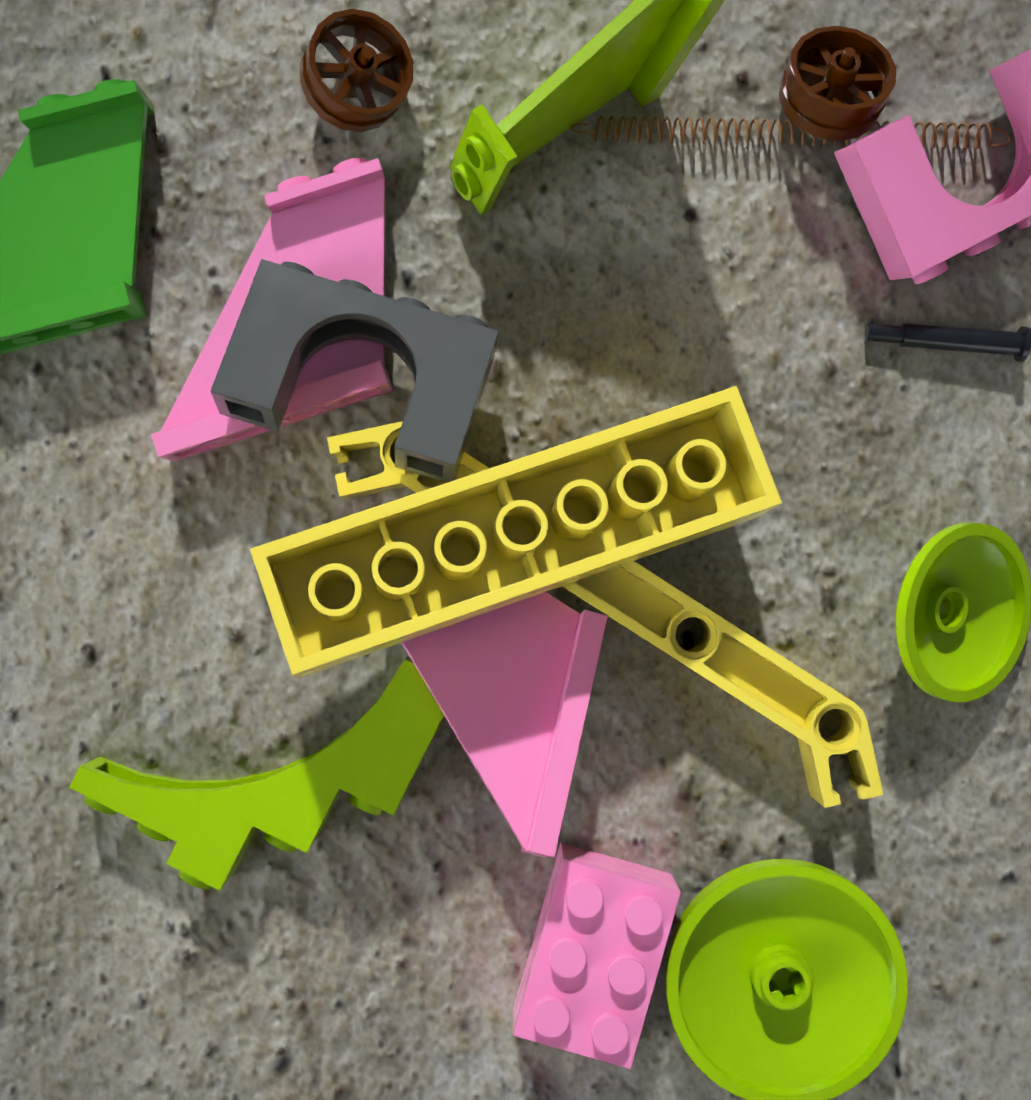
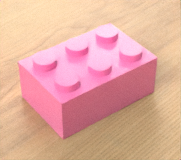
(595, 955)

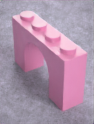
(911, 213)

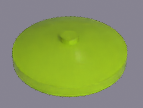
(785, 982)

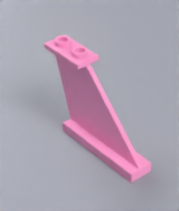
(338, 234)
(518, 703)

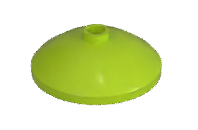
(963, 612)

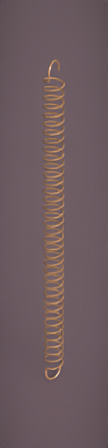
(770, 130)

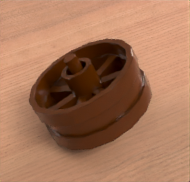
(847, 66)
(356, 70)

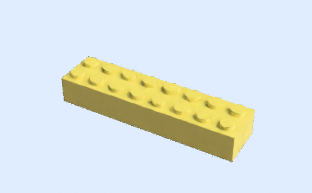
(513, 531)

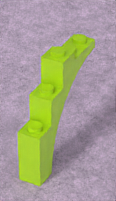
(290, 804)

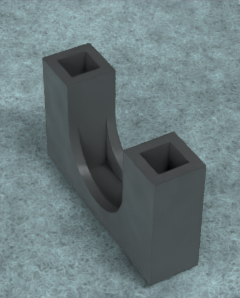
(298, 313)

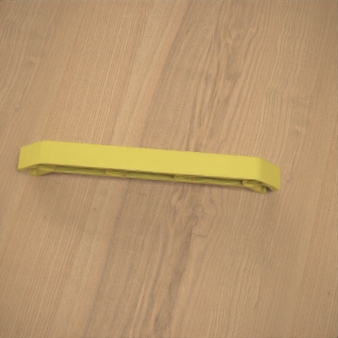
(654, 612)

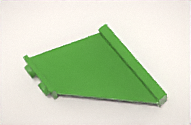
(73, 216)

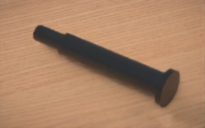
(954, 338)

